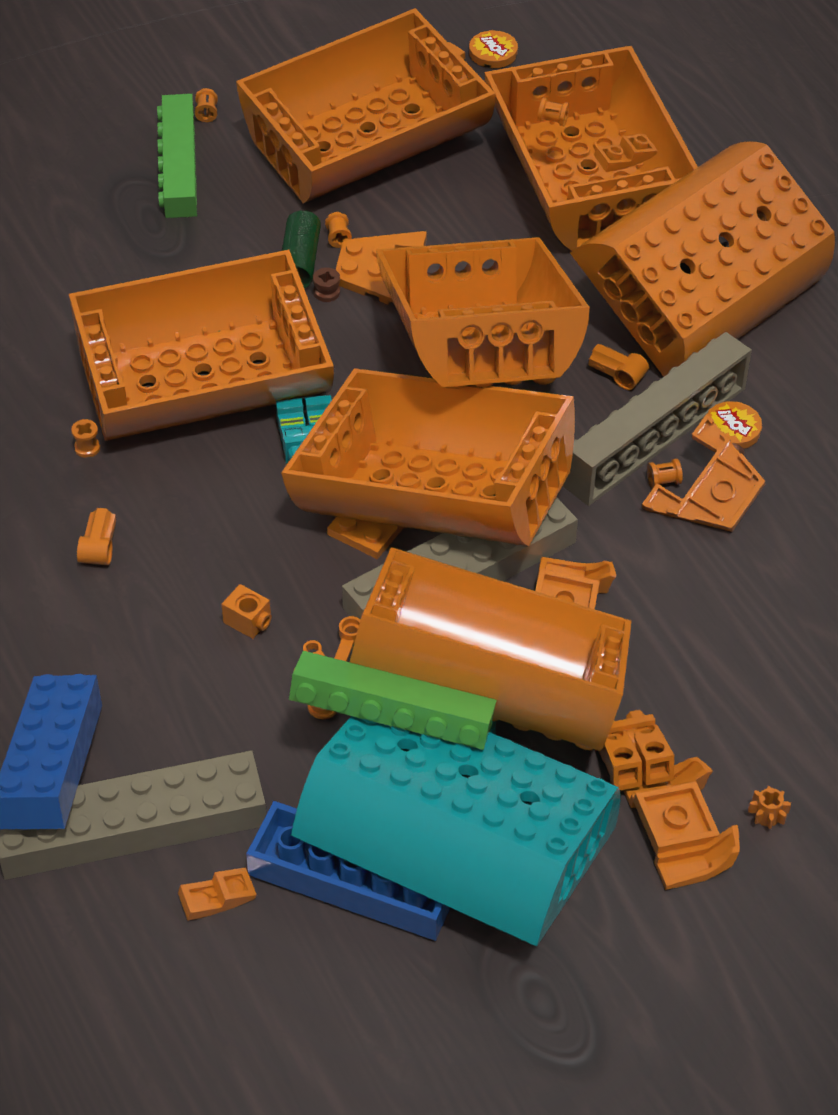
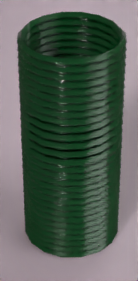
(301, 245)

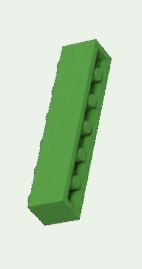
(178, 157)
(392, 699)

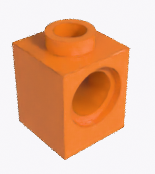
(246, 611)

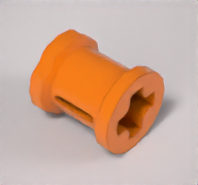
(546, 106)
(211, 110)
(337, 227)
(85, 434)
(664, 473)

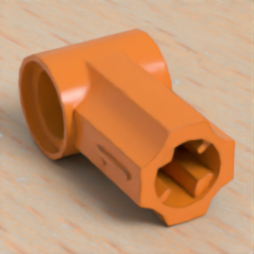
(625, 369)
(97, 544)

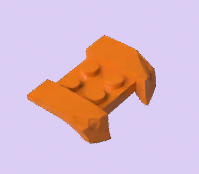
(574, 580)
(683, 828)

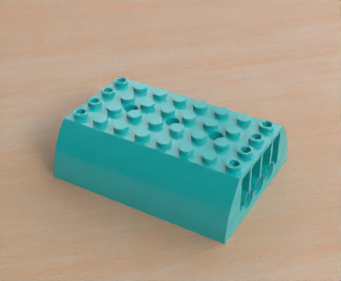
(459, 835)

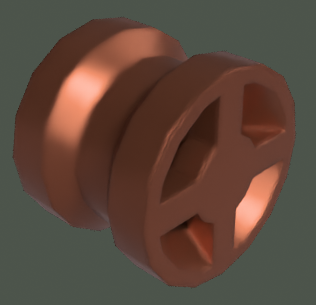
(326, 284)

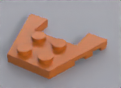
(359, 264)
(721, 490)

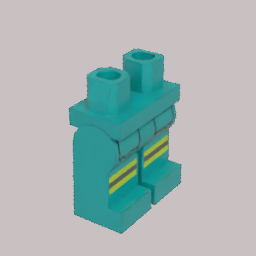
(292, 420)

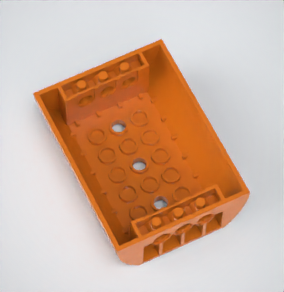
(361, 86)
(607, 101)
(772, 257)
(488, 323)
(168, 333)
(433, 437)
(537, 655)

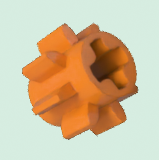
(769, 807)

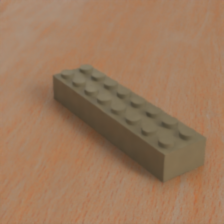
(657, 417)
(478, 555)
(142, 815)

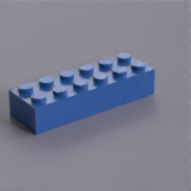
(48, 751)
(326, 877)

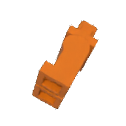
(637, 751)

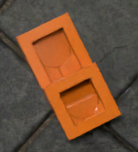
(222, 893)

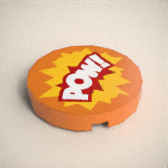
(493, 49)
(738, 422)

